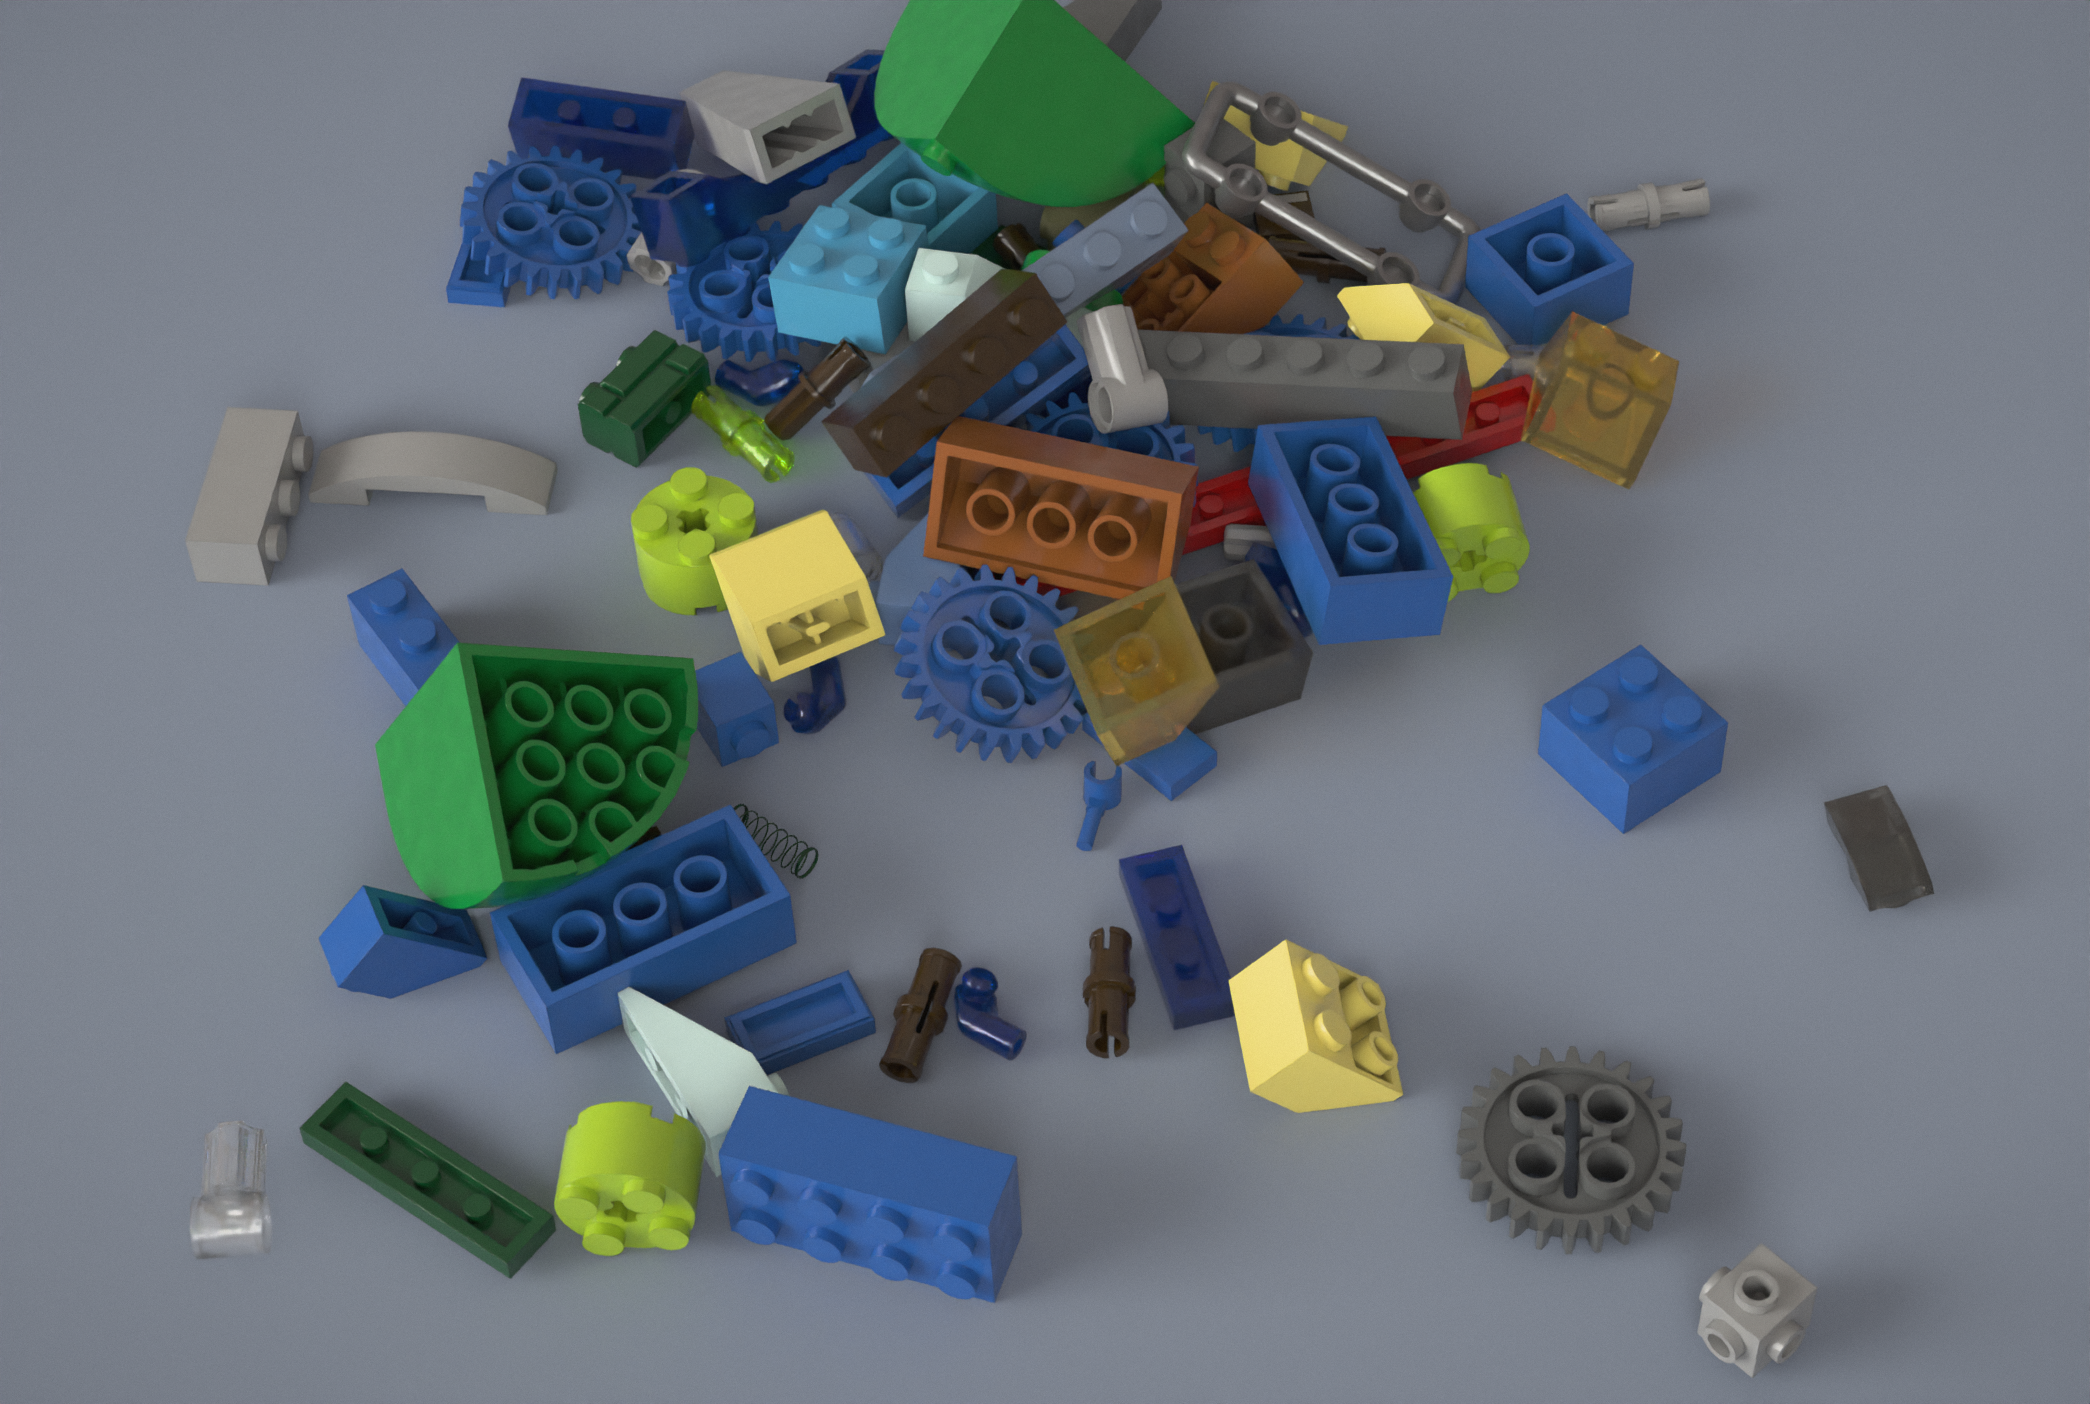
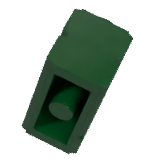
(643, 398)

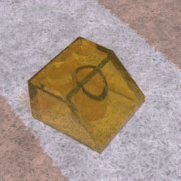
(1599, 399)
(1139, 669)

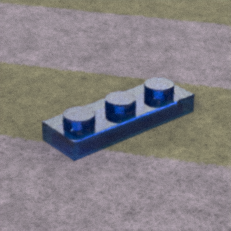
(1177, 936)

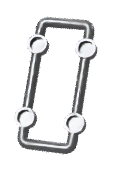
(1244, 190)

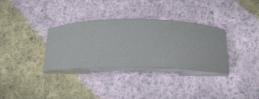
(434, 463)

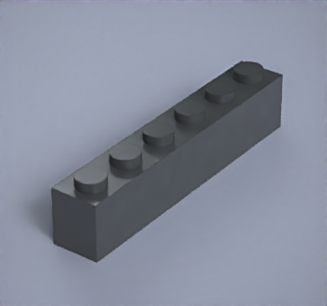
(1288, 379)

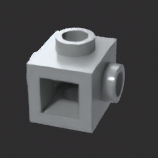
(1756, 1311)

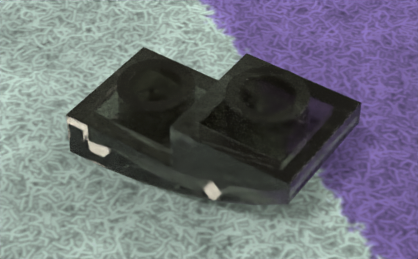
(1879, 848)

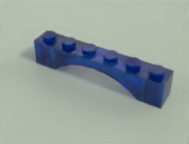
(695, 212)

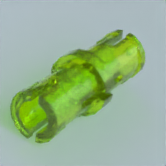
(743, 433)

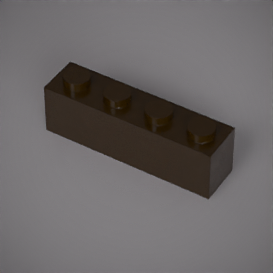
(944, 372)

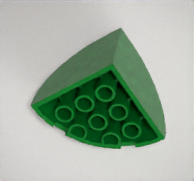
(1021, 102)
(532, 767)

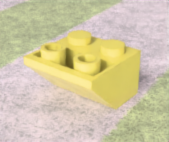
(1415, 315)
(796, 596)
(1313, 1032)

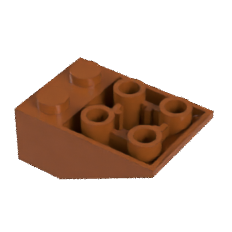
(1213, 280)

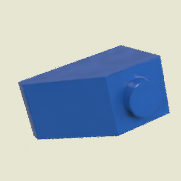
(398, 943)

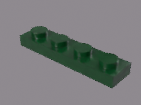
(428, 1179)

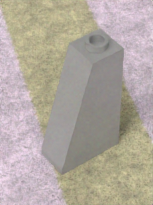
(767, 121)

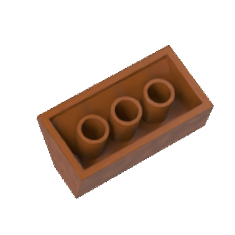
(1057, 509)

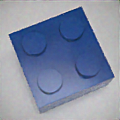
(1544, 268)
(1632, 738)

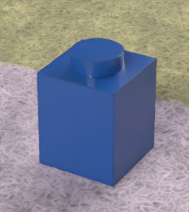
(734, 710)

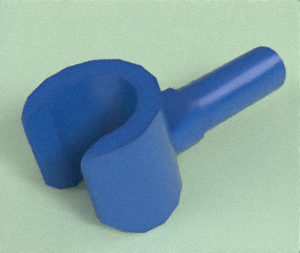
(1098, 796)

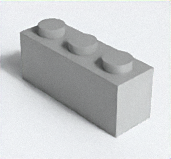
(248, 496)

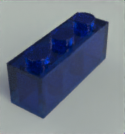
(628, 130)

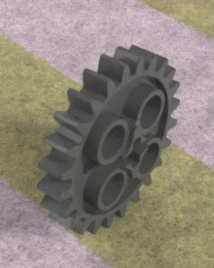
(1636, 1150)

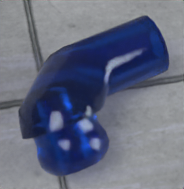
(762, 385)
(822, 705)
(978, 1015)

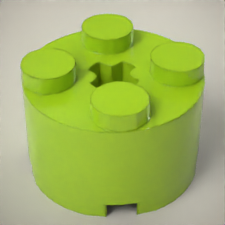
(1475, 526)
(679, 529)
(630, 1178)

